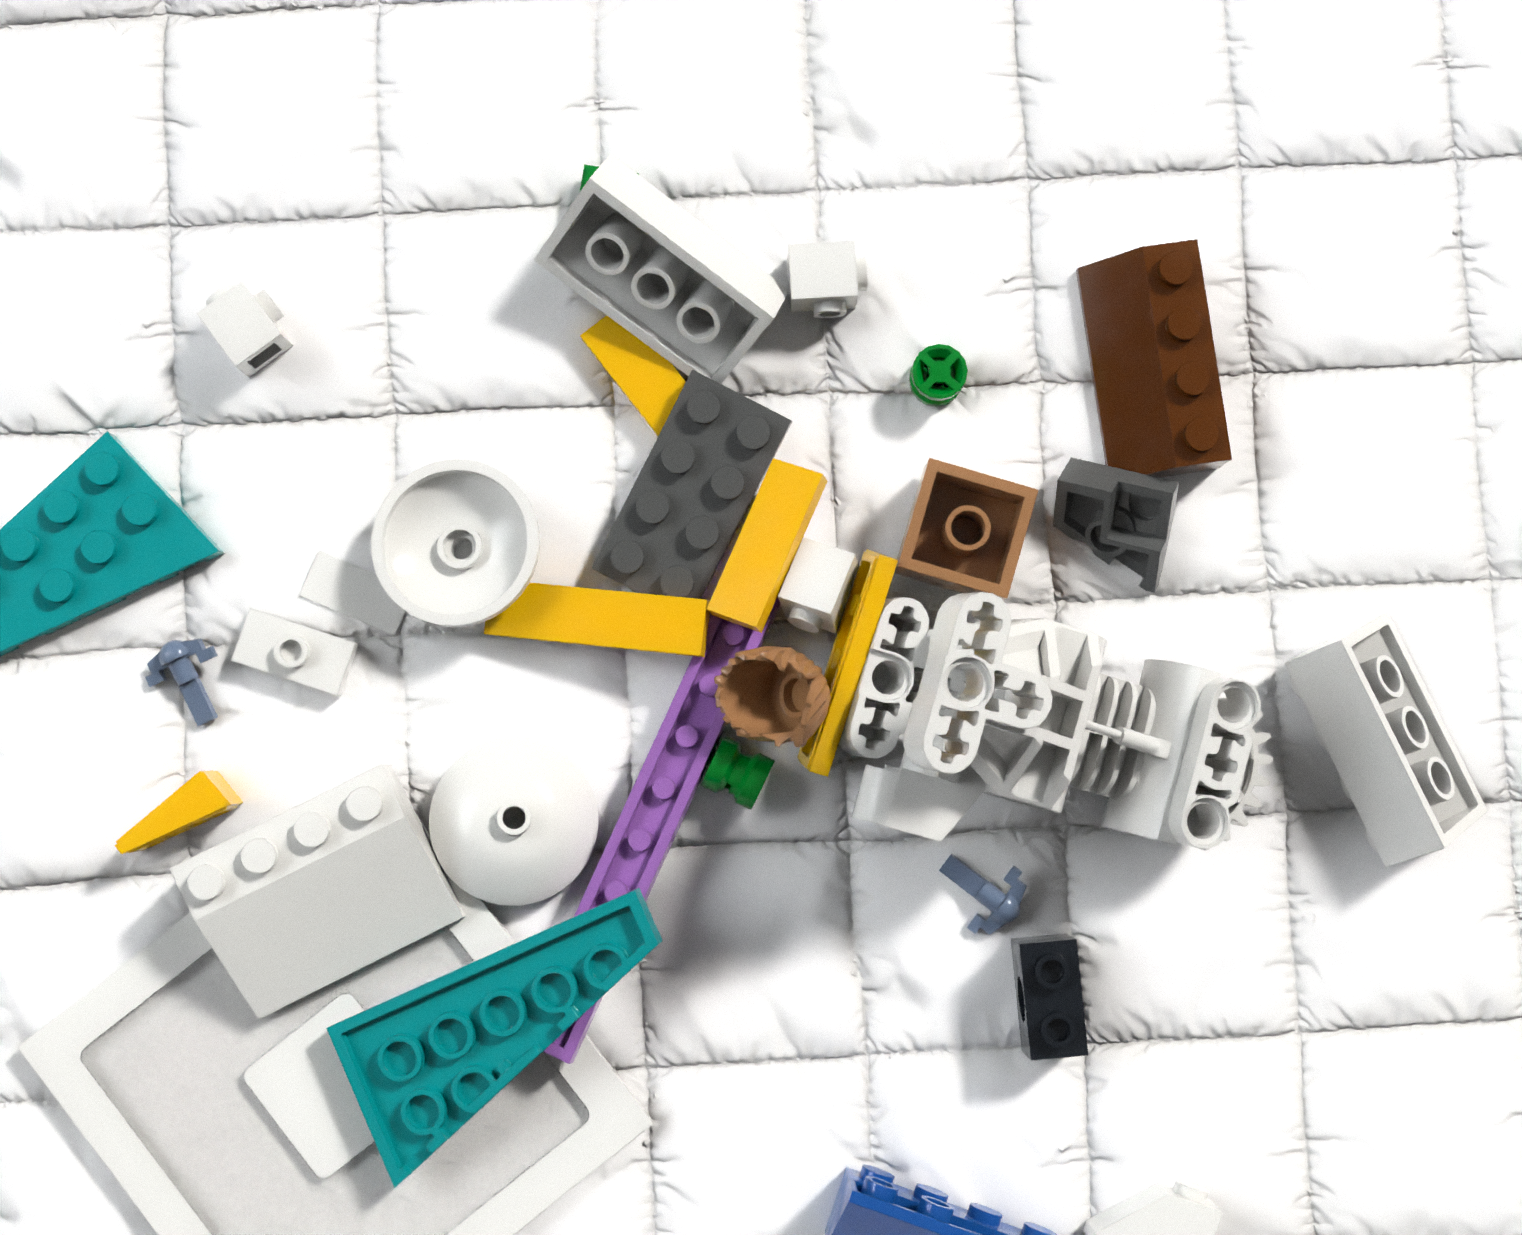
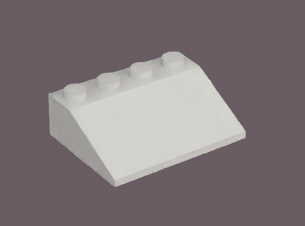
(318, 890)

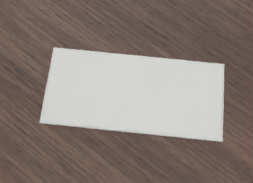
(351, 592)

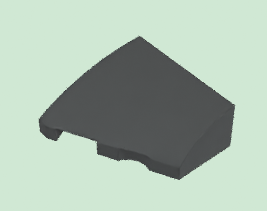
(1117, 515)

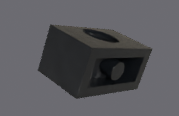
(1049, 996)

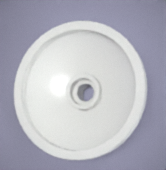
(430, 517)
(504, 862)

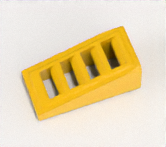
(191, 805)

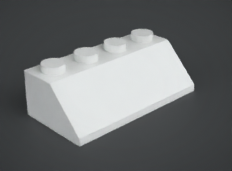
(661, 273)
(1386, 741)

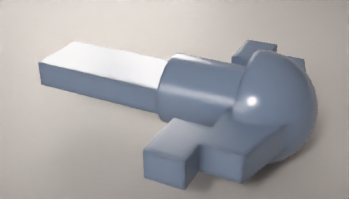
(176, 656)
(1003, 906)

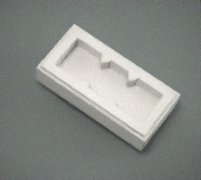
(294, 652)

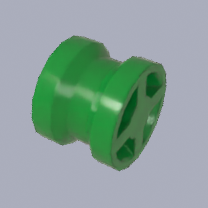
(944, 366)

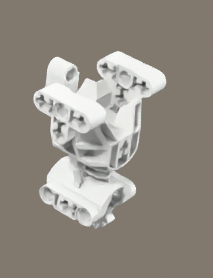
(1047, 721)

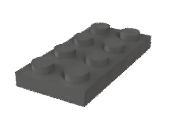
(692, 491)

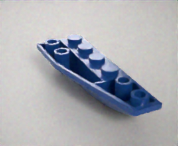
(876, 1206)

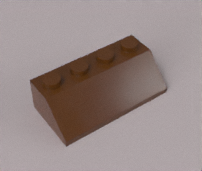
(1154, 361)

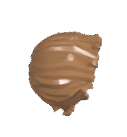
(773, 695)

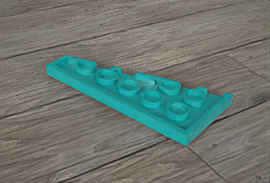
(91, 544)
(458, 1040)

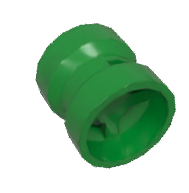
(737, 772)

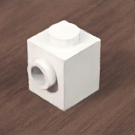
(825, 277)
(245, 326)
(818, 586)

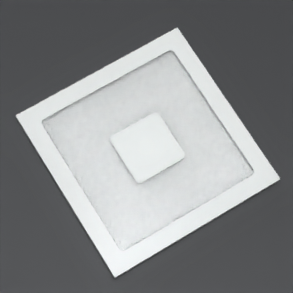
(256, 1126)

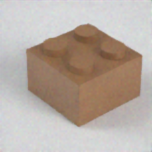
(965, 530)

